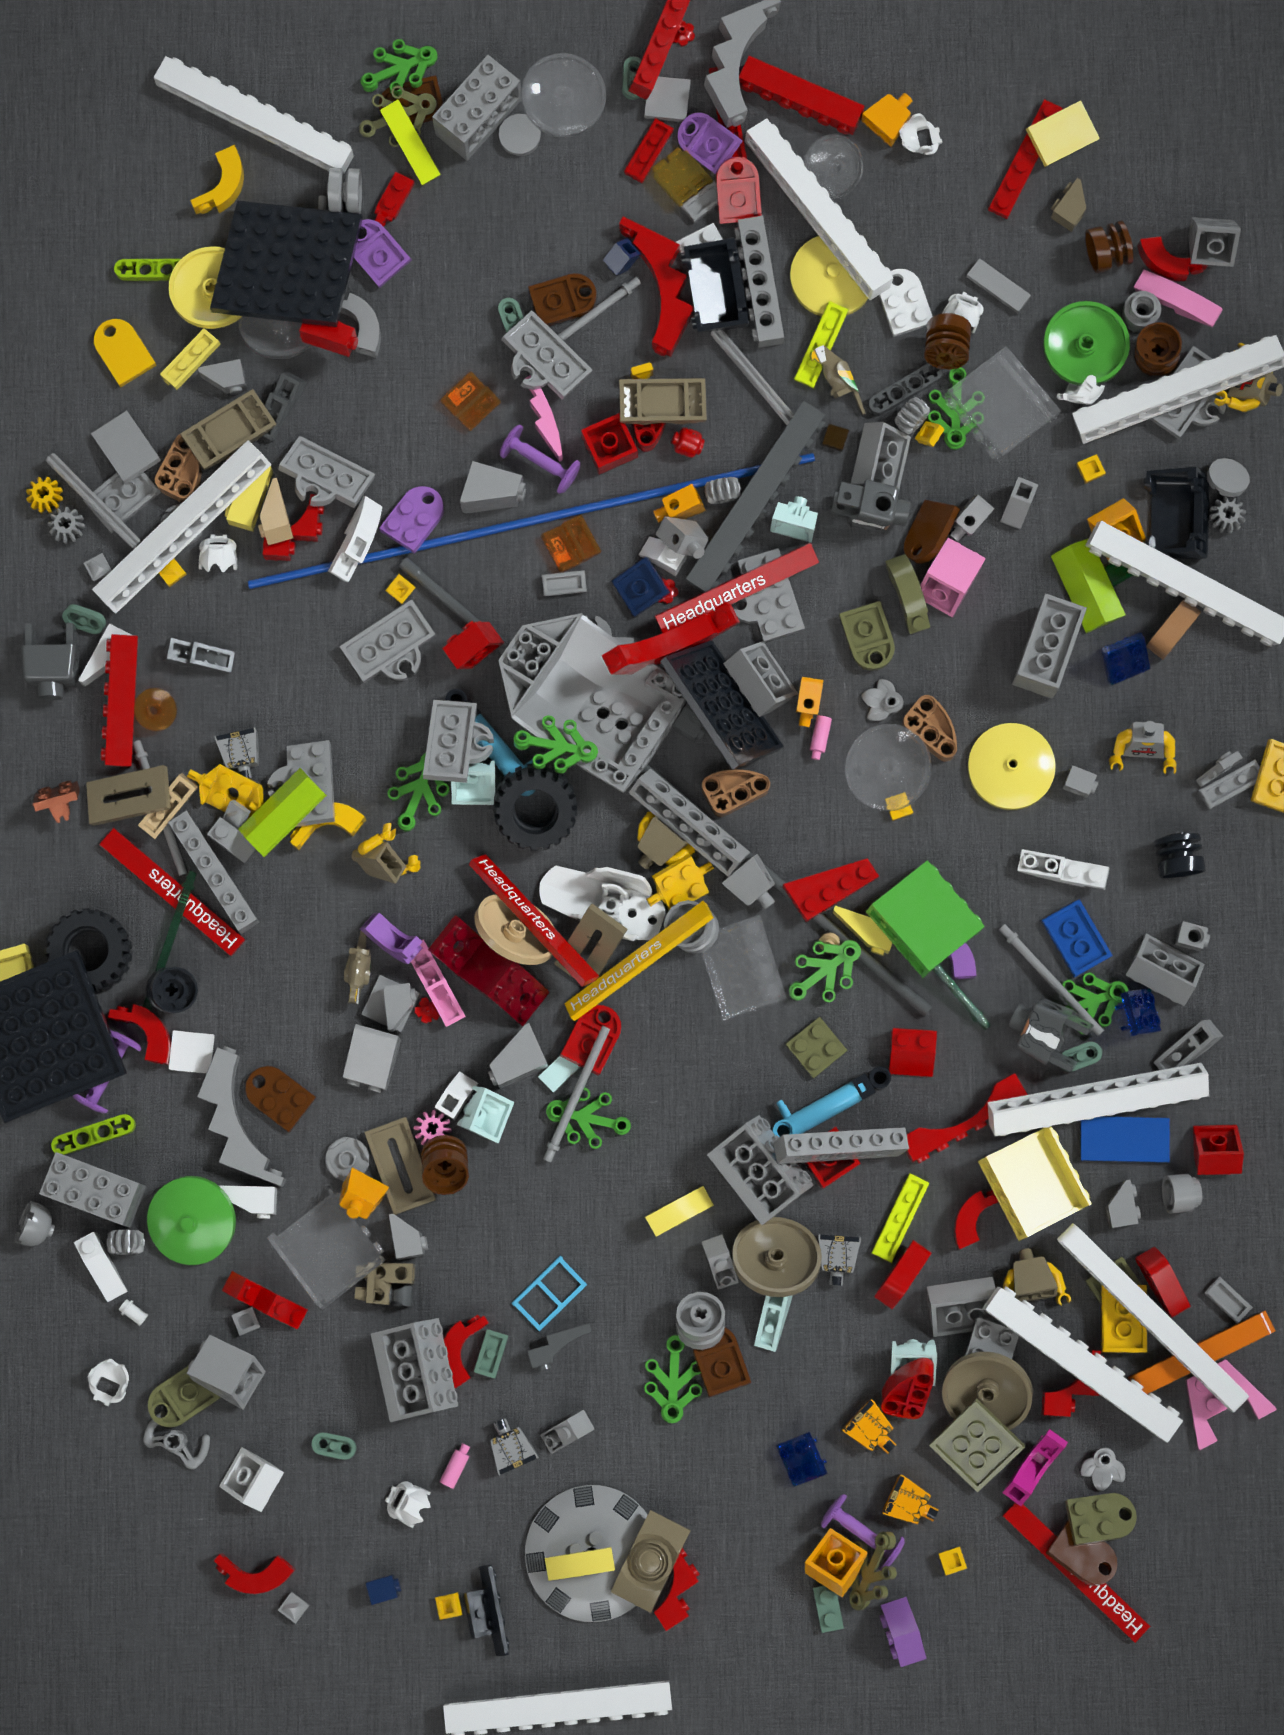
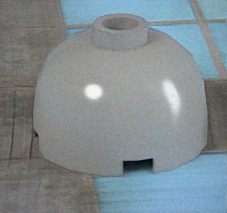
(34, 1225)

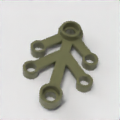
(417, 107)
(860, 1596)

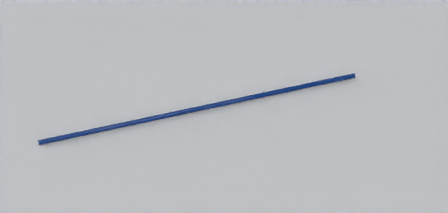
(517, 524)

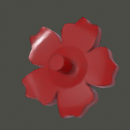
(426, 1011)

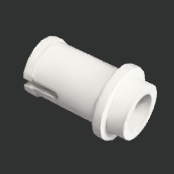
(133, 1312)

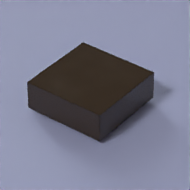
(835, 437)

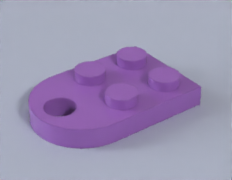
(709, 142)
(379, 253)
(413, 519)

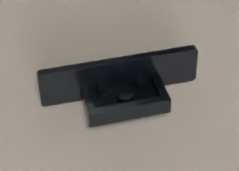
(485, 1613)

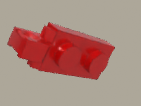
(393, 198)

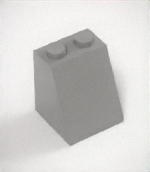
(1213, 241)
(491, 489)
(371, 1058)
(518, 1059)
(226, 1371)

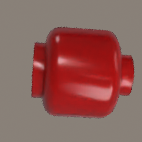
(688, 442)

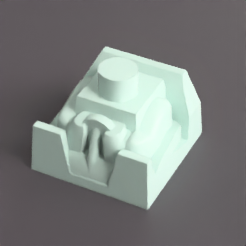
(794, 520)
(479, 786)
(486, 1114)
(911, 1351)

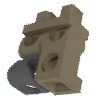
(379, 1284)

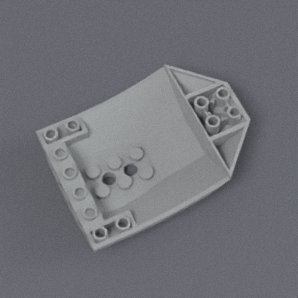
(560, 673)

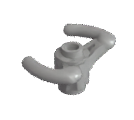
(175, 1442)

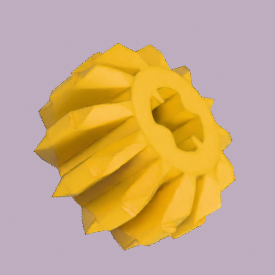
(40, 489)

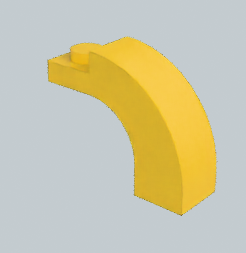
(229, 186)
(345, 818)

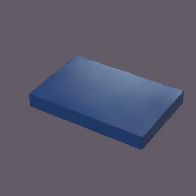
(1076, 938)

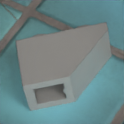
(1019, 503)
(1121, 1208)
(720, 1262)
(567, 1432)

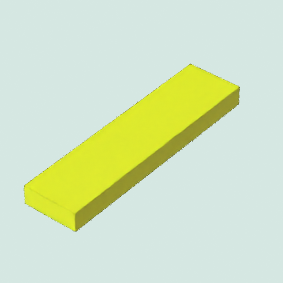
(410, 142)
(824, 335)
(900, 1218)

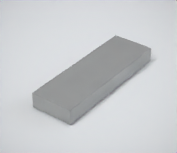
(998, 285)
(1230, 785)

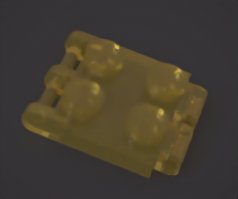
(680, 176)

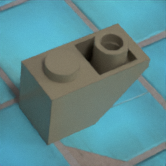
(1072, 206)

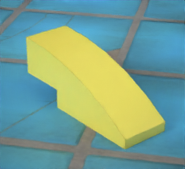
(679, 1211)
(580, 1563)

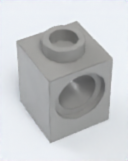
(1080, 782)
(1182, 936)

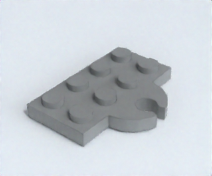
(544, 357)
(1179, 419)
(324, 474)
(773, 607)
(389, 644)
(454, 741)
(316, 762)

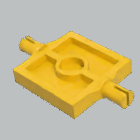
(680, 882)

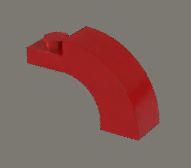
(1163, 263)
(966, 1218)

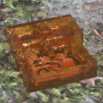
(470, 401)
(571, 543)

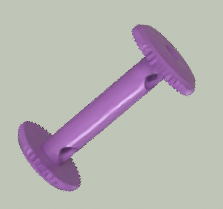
(512, 442)
(95, 1093)
(859, 1530)

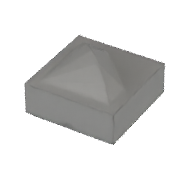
(98, 567)
(236, 814)
(293, 1607)

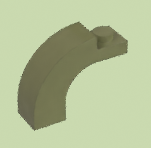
(909, 593)

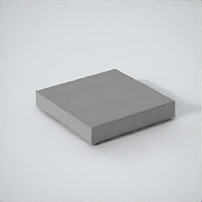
(668, 99)
(375, 1005)

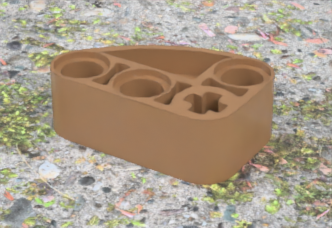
(184, 476)
(1173, 629)
(933, 721)
(728, 784)

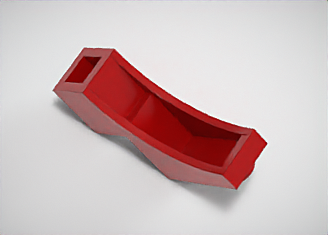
(305, 529)
(264, 1300)
(1061, 1402)
(672, 1609)

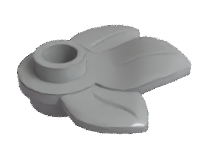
(879, 700)
(1103, 1472)

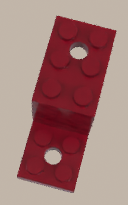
(488, 971)

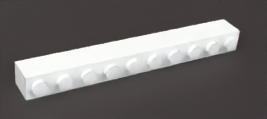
(252, 115)
(819, 209)
(1179, 389)
(181, 526)
(1187, 583)
(1098, 1099)
(1082, 1364)
(557, 1707)

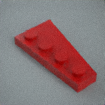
(823, 890)

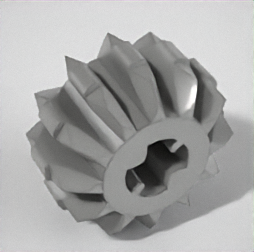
(912, 415)
(722, 490)
(1236, 514)
(74, 521)
(125, 1242)

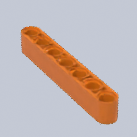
(1215, 1346)

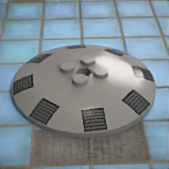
(572, 1524)

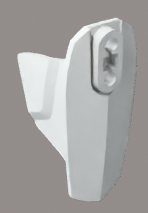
(609, 890)

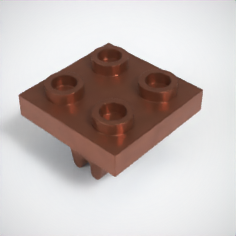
(57, 799)

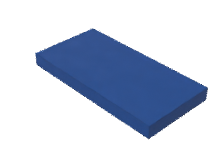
(1125, 1139)

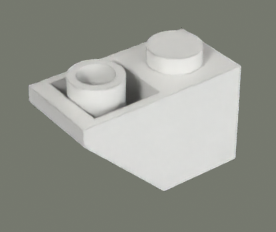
(456, 1095)

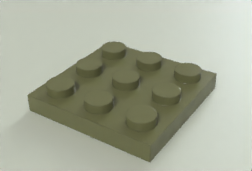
(977, 1445)

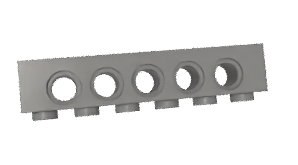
(755, 229)
(689, 822)
(213, 872)
(840, 1145)

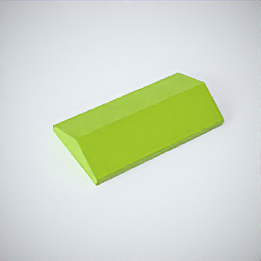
(1088, 585)
(282, 812)

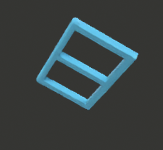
(538, 1281)

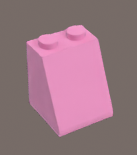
(950, 576)

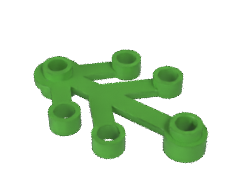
(400, 66)
(955, 429)
(558, 746)
(420, 788)
(827, 967)
(1093, 1000)
(585, 1117)
(672, 1384)

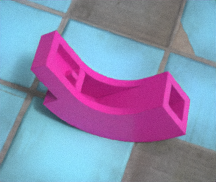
(1034, 1466)

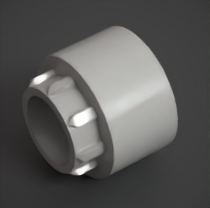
(1143, 300)
(1181, 1193)

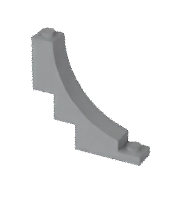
(738, 31)
(239, 1150)

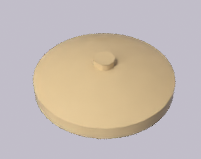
(507, 934)

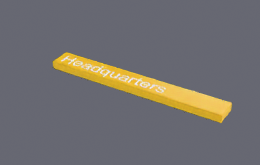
(639, 960)

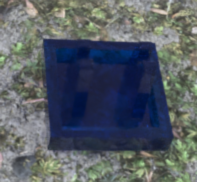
(1125, 658)
(1140, 1012)
(802, 1459)

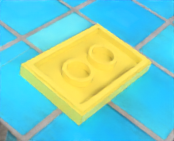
(1062, 133)

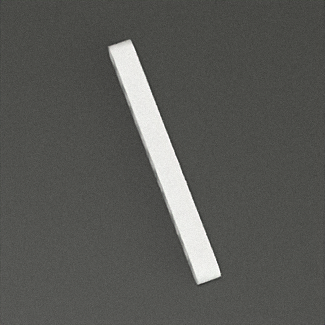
(1153, 1318)

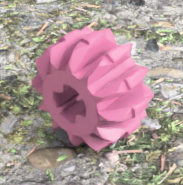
(425, 1126)

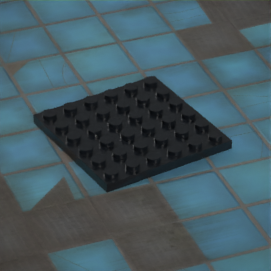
(286, 263)
(52, 1037)

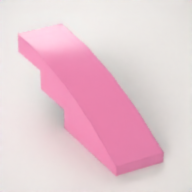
(1179, 298)
(546, 424)
(437, 986)

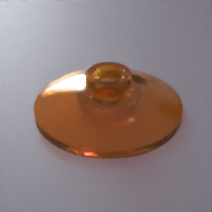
(162, 702)

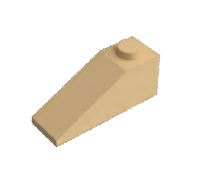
(274, 517)
(179, 792)

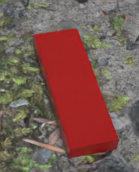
(648, 150)

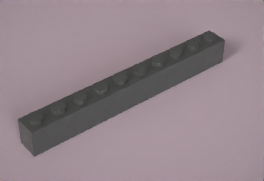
(756, 497)

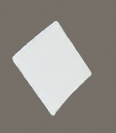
(191, 1051)

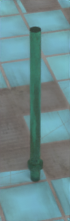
(187, 887)
(965, 1001)

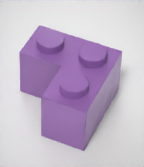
(902, 1632)

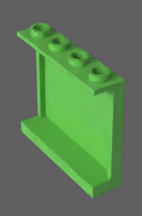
(925, 918)

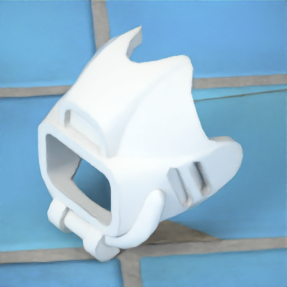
(910, 139)
(969, 311)
(1083, 394)
(220, 554)
(113, 1371)
(410, 1503)

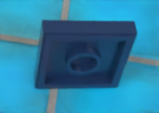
(640, 587)

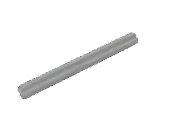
(753, 375)
(113, 521)

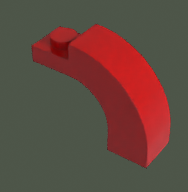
(157, 1035)
(454, 1341)
(255, 1583)

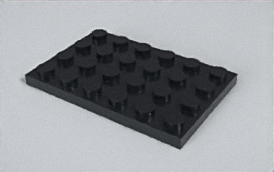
(721, 705)

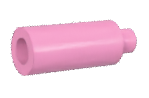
(820, 736)
(455, 1466)

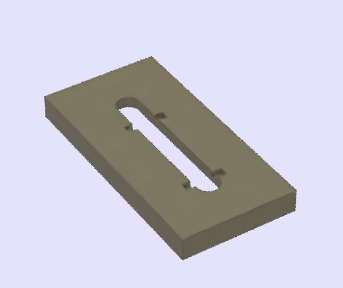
(156, 801)
(612, 934)
(378, 1143)

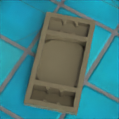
(662, 401)
(228, 429)
(650, 1561)

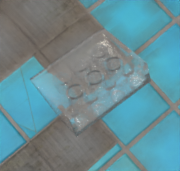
(743, 969)

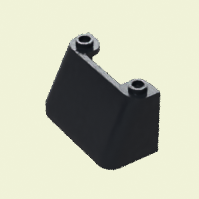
(716, 285)
(1179, 512)

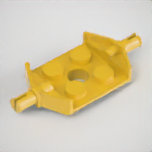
(216, 784)

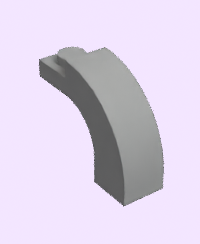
(369, 331)

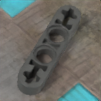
(903, 386)

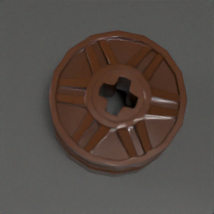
(1109, 246)
(1159, 338)
(947, 341)
(444, 1165)

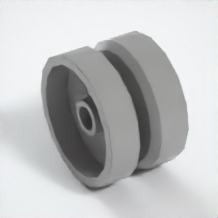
(340, 191)
(699, 940)
(700, 1320)

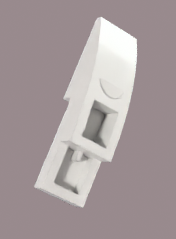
(357, 540)
(1063, 870)

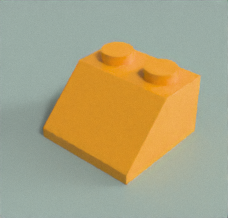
(1122, 517)
(835, 1562)

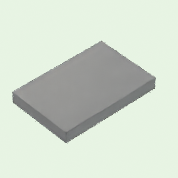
(125, 447)
(124, 498)

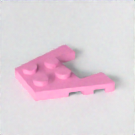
(1206, 1405)

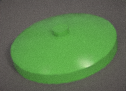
(1085, 342)
(191, 1220)

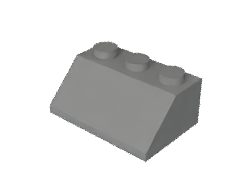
(881, 455)
(760, 678)
(1165, 970)
(958, 1304)

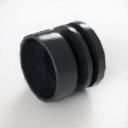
(1179, 854)
(184, 989)

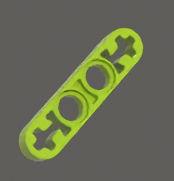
(154, 275)
(92, 1131)

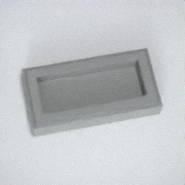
(702, 203)
(564, 583)
(1228, 1300)

